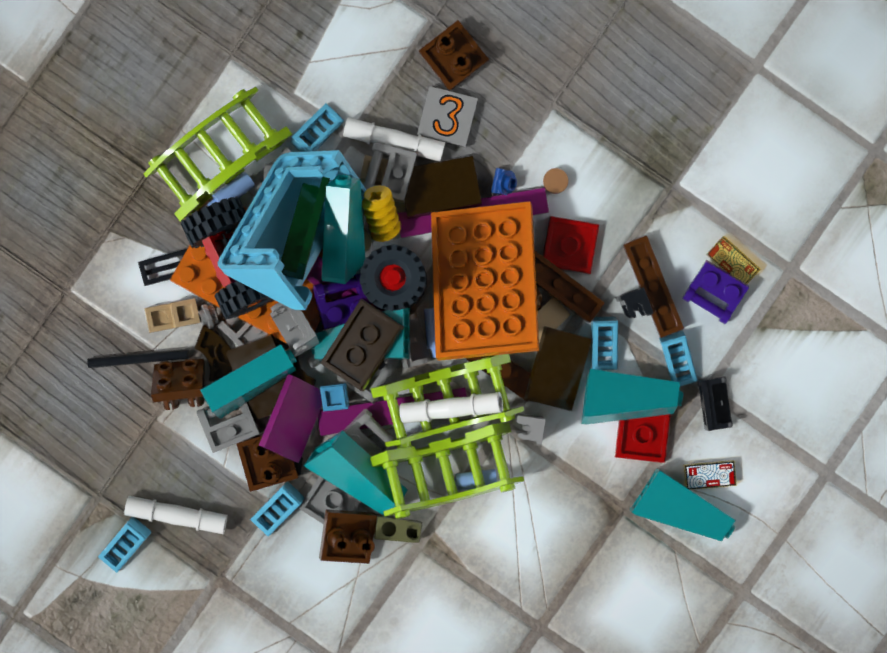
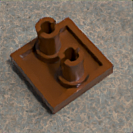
(453, 55)
(178, 381)
(263, 466)
(347, 536)

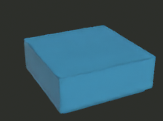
(334, 397)

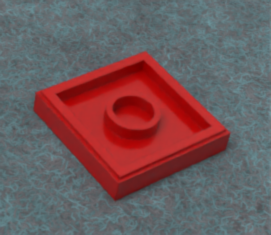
(571, 244)
(643, 438)

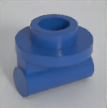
(503, 182)

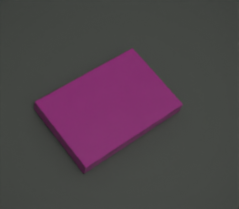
(292, 419)

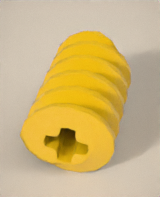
(381, 213)

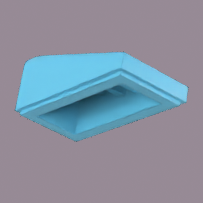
(310, 125)
(675, 338)
(613, 343)
(294, 499)
(135, 532)

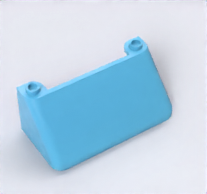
(261, 236)

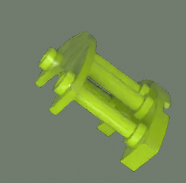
(229, 169)
(443, 378)
(441, 449)

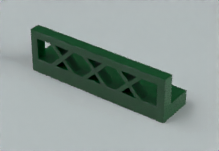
(303, 229)

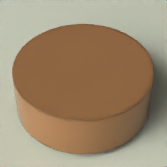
(555, 181)

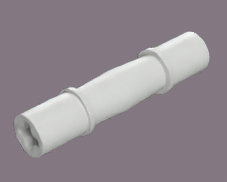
(371, 133)
(451, 407)
(176, 514)

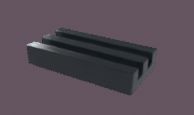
(144, 273)

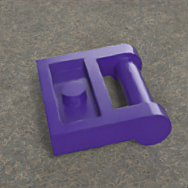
(720, 285)
(337, 311)

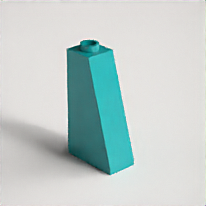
(343, 230)
(399, 350)
(248, 381)
(626, 396)
(351, 470)
(677, 506)

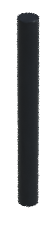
(138, 358)

